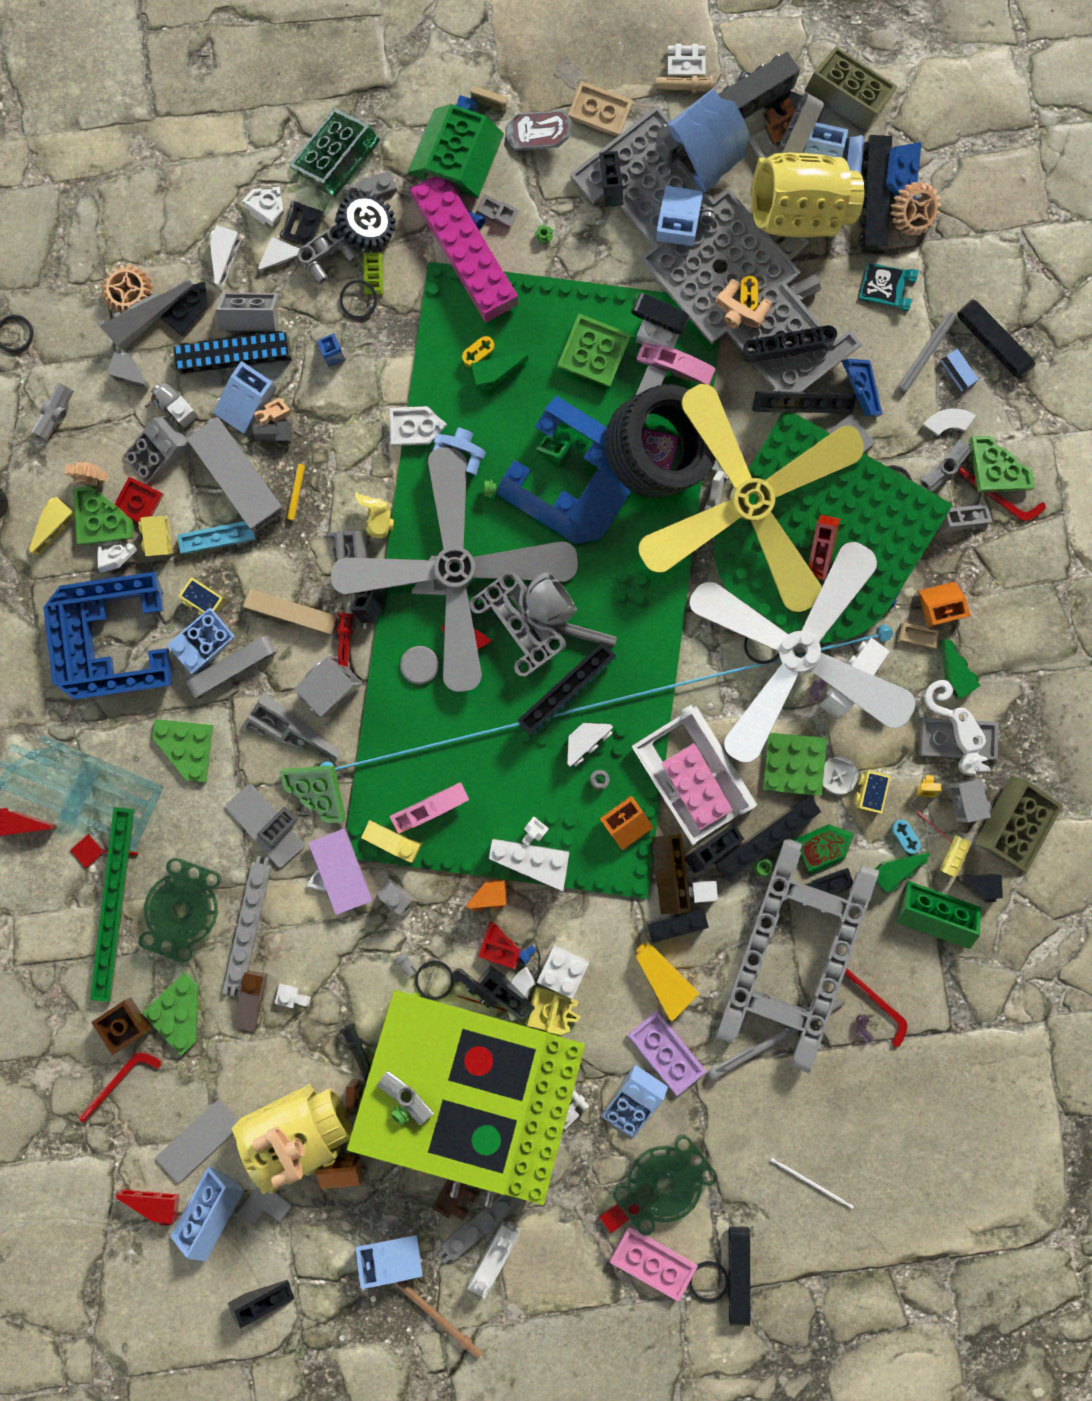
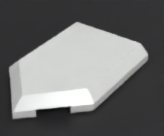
(414, 426)

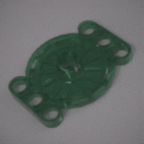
(164, 914)
(661, 1201)

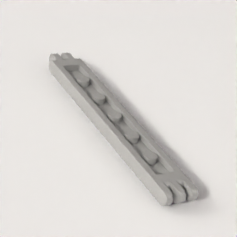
(247, 925)
(479, 1226)

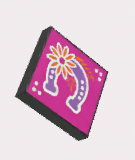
(660, 447)

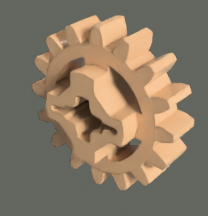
(86, 473)

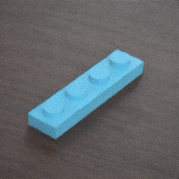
(215, 537)

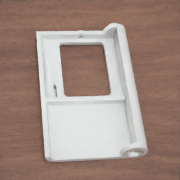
(719, 765)

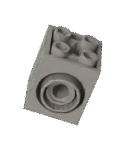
(327, 686)

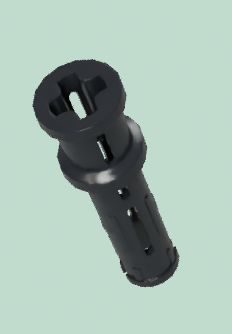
(354, 1044)

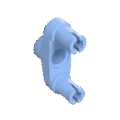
(462, 442)

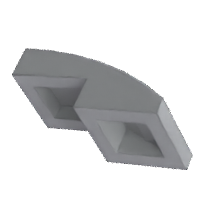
(498, 212)

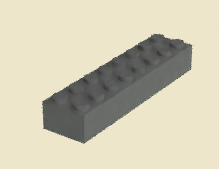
(749, 95)

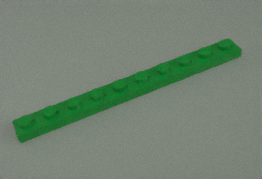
(112, 904)

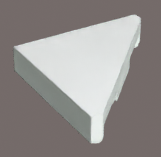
(277, 253)

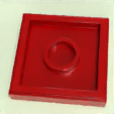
(138, 500)

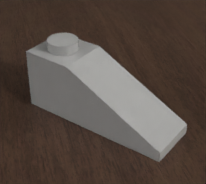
(965, 518)

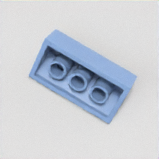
(206, 1214)

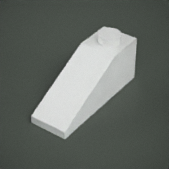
(224, 248)

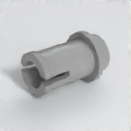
(406, 964)

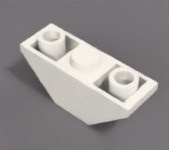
(585, 740)

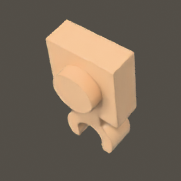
(274, 410)

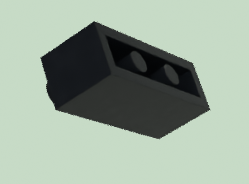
(677, 925)

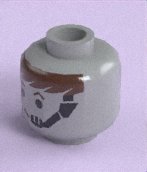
(163, 396)

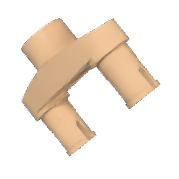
(737, 312)
(287, 1152)

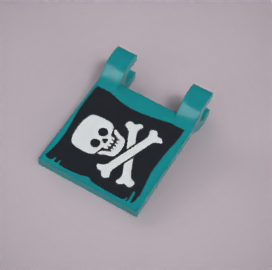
(886, 284)

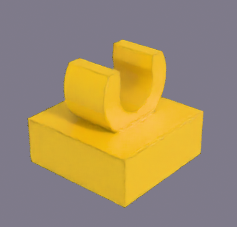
(928, 787)

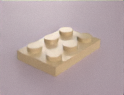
(600, 109)

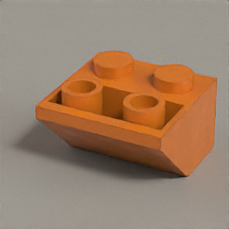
(943, 604)
(626, 822)
(491, 894)
(341, 1173)

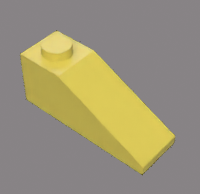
(52, 523)
(391, 841)

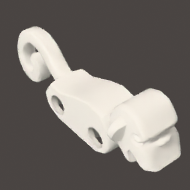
(963, 731)

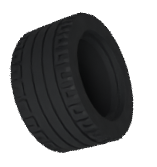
(627, 453)

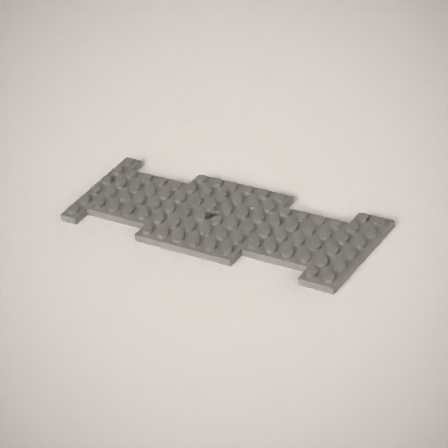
(733, 239)

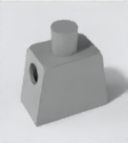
(397, 898)

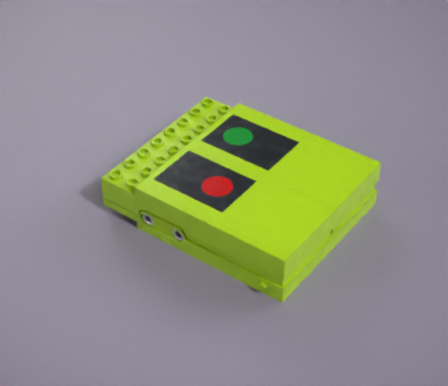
(493, 1094)

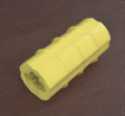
(955, 856)

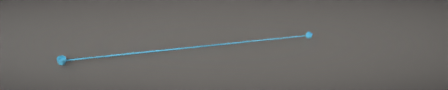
(883, 632)

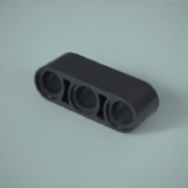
(660, 313)

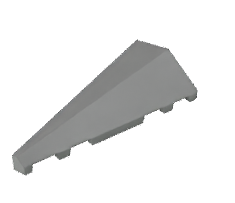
(136, 320)
(349, 545)
(273, 719)

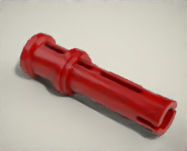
(344, 631)

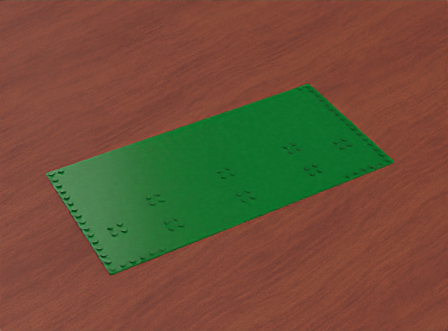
(614, 593)

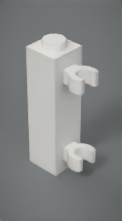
(494, 1258)

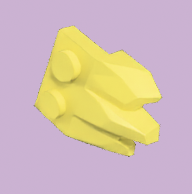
(552, 1011)

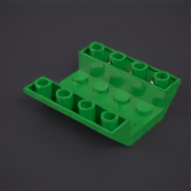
(457, 148)

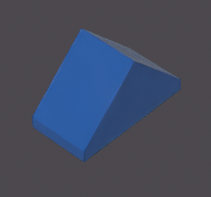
(331, 350)

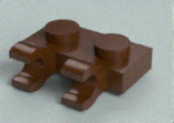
(777, 127)
(353, 1094)
(446, 1204)

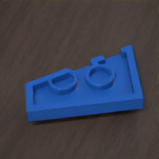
(863, 382)

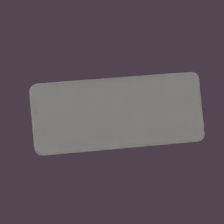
(253, 814)
(197, 1141)

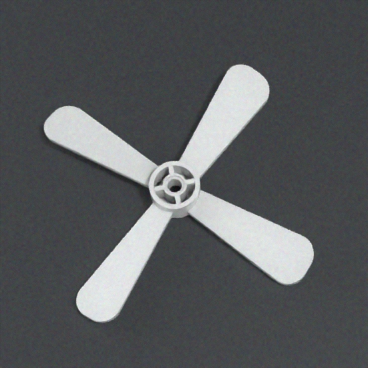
(878, 697)

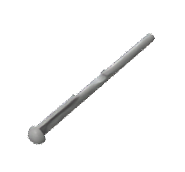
(750, 1052)

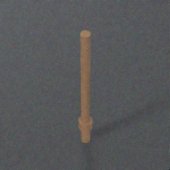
(464, 1341)

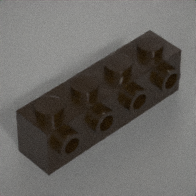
(670, 870)

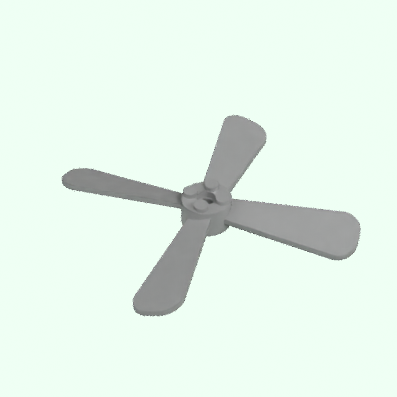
(461, 656)

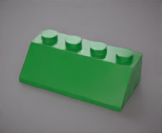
(939, 915)

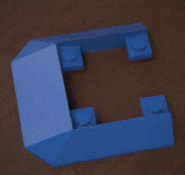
(600, 502)
(71, 643)

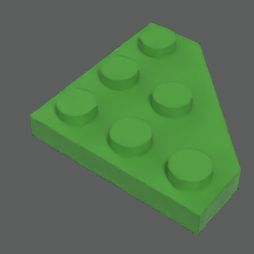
(997, 467)
(99, 518)
(186, 746)
(317, 790)
(176, 1013)

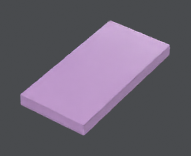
(340, 871)
(666, 1053)

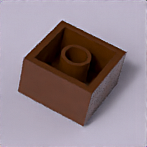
(121, 1026)

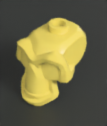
(379, 512)

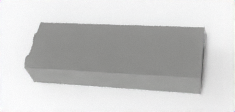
(235, 474)

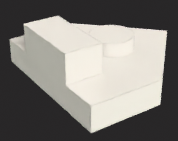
(264, 205)
(113, 554)

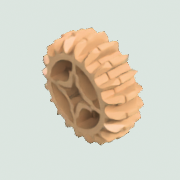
(908, 209)
(114, 286)

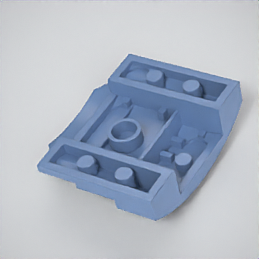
(712, 137)

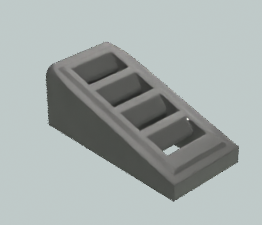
(276, 838)

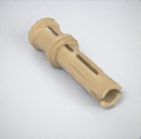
(692, 84)

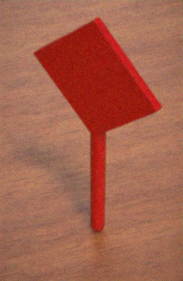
(88, 851)

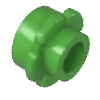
(544, 239)
(489, 488)
(768, 864)
(400, 1115)

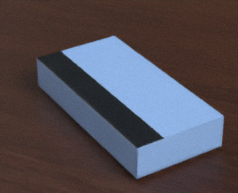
(854, 152)
(959, 370)

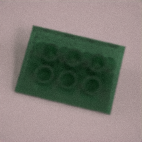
(335, 152)

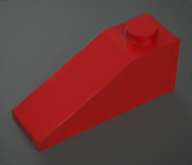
(823, 546)
(16, 822)
(152, 1205)

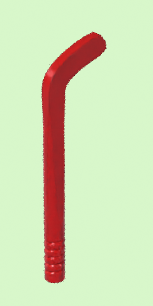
(1023, 516)
(902, 1023)
(138, 1057)

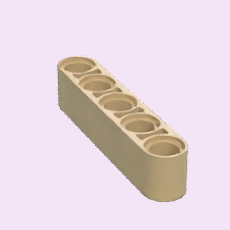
(290, 611)

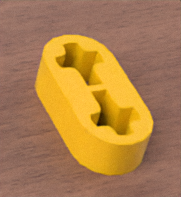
(753, 294)
(474, 348)

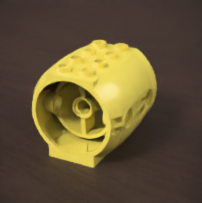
(805, 195)
(302, 1115)

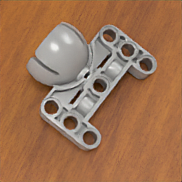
(540, 608)

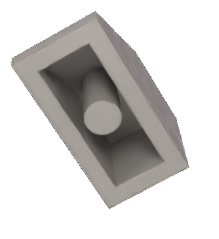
(127, 370)

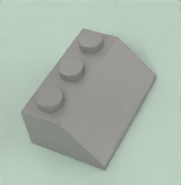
(248, 312)

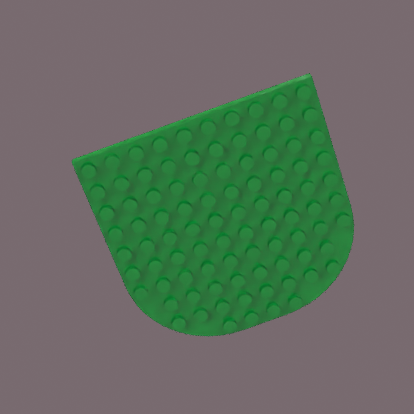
(874, 509)

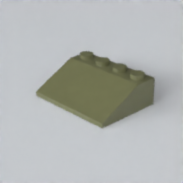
(850, 88)
(1019, 823)

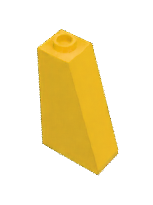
(669, 985)

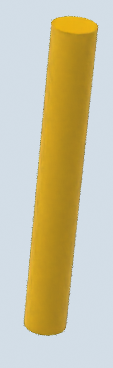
(296, 492)

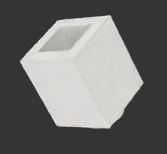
(182, 411)
(703, 891)

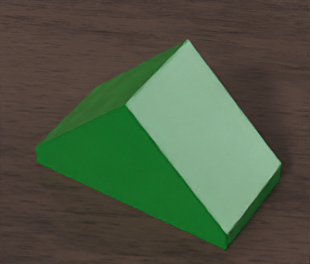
(554, 448)

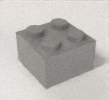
(970, 800)

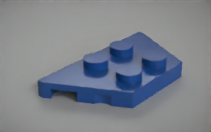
(903, 167)

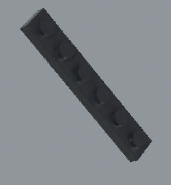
(803, 402)

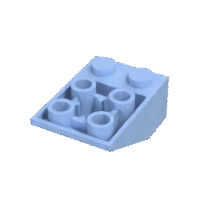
(826, 140)
(679, 215)
(243, 396)
(201, 642)
(634, 1101)
(388, 1261)

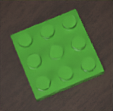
(594, 350)
(795, 764)

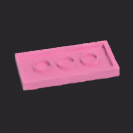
(696, 786)
(653, 1263)

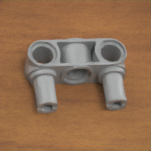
(323, 248)

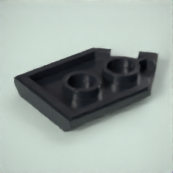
(187, 309)

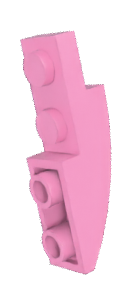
(676, 362)
(429, 808)

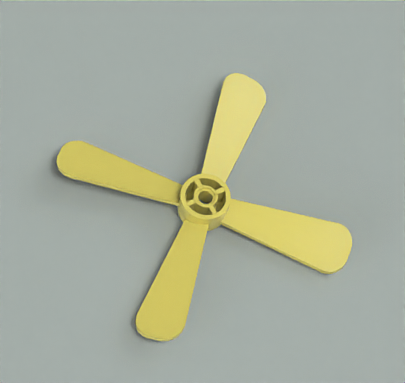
(790, 572)

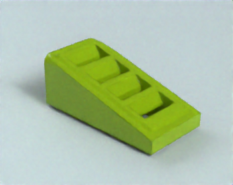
(374, 257)

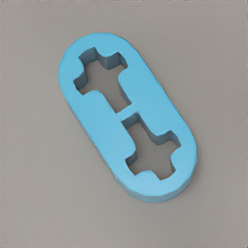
(910, 834)

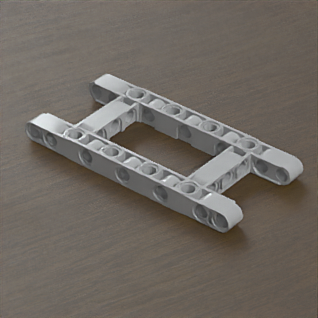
(832, 971)

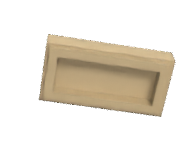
(489, 98)
(918, 635)

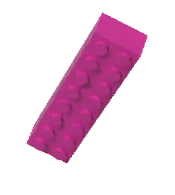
(464, 247)

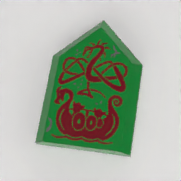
(824, 847)

